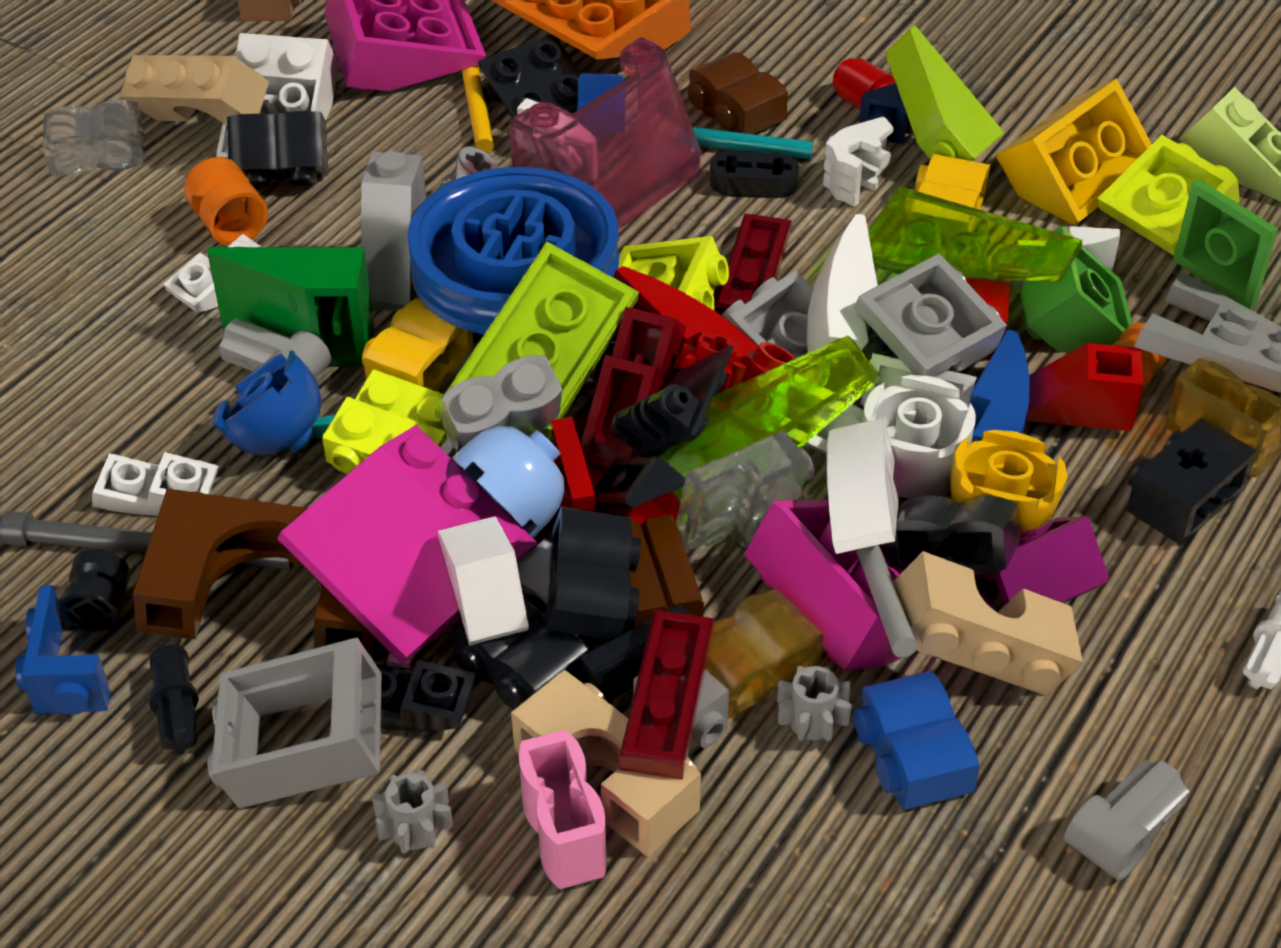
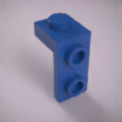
(53, 681)

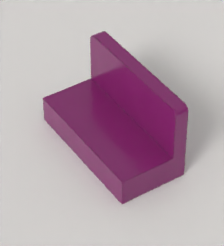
(1054, 562)

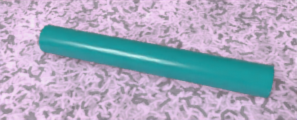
(753, 143)

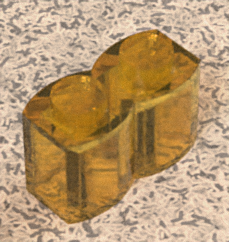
(1226, 402)
(760, 648)

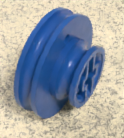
(488, 227)

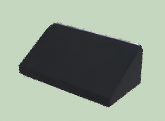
(636, 481)

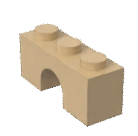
(175, 84)
(1024, 644)
(635, 805)

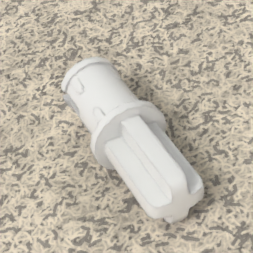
(1264, 661)

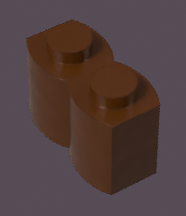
(737, 94)

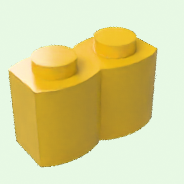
(954, 180)
(417, 347)

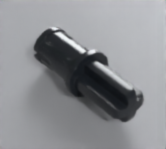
(173, 698)

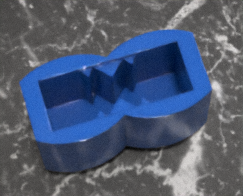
(916, 740)

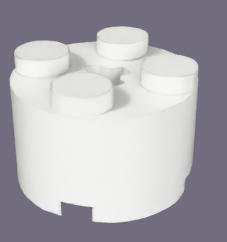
(924, 429)

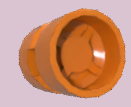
(225, 200)

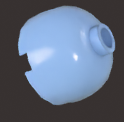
(516, 473)

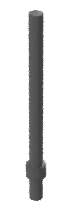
(22, 528)

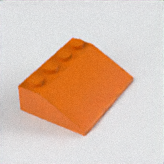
(606, 26)

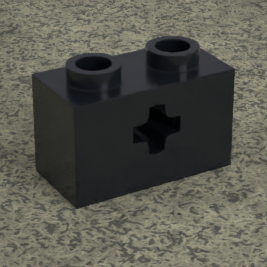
(1189, 480)

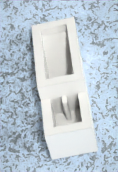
(842, 278)
(861, 486)

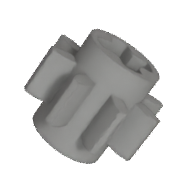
(814, 703)
(412, 811)

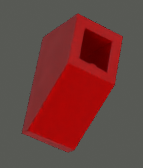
(1089, 388)

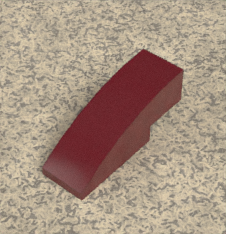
(639, 364)

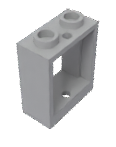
(247, 693)

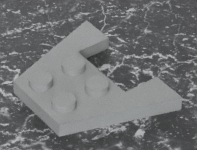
(1233, 338)

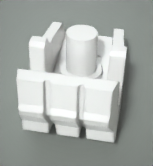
(856, 159)

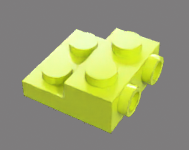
(1156, 190)
(685, 264)
(377, 415)

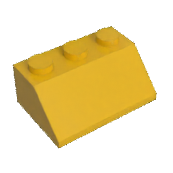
(1076, 152)

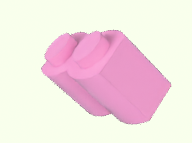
(563, 809)

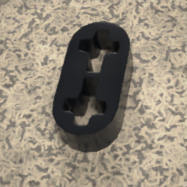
(754, 174)

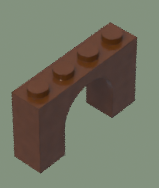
(200, 540)

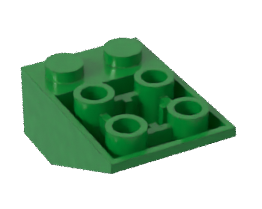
(298, 290)

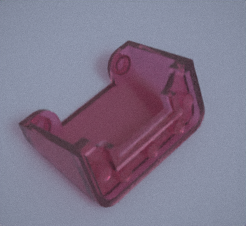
(625, 143)

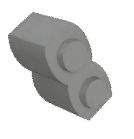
(519, 396)

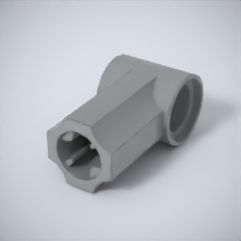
(253, 345)
(1121, 826)

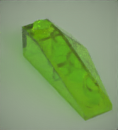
(969, 239)
(791, 397)

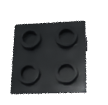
(532, 71)
(675, 411)

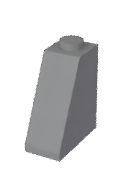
(389, 198)

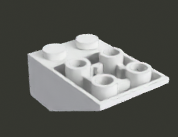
(298, 71)

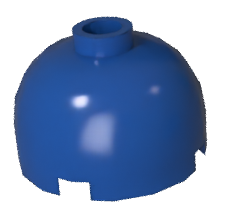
(273, 408)

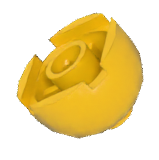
(1010, 468)

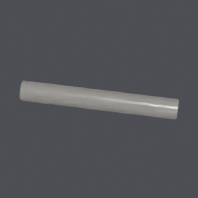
(887, 601)

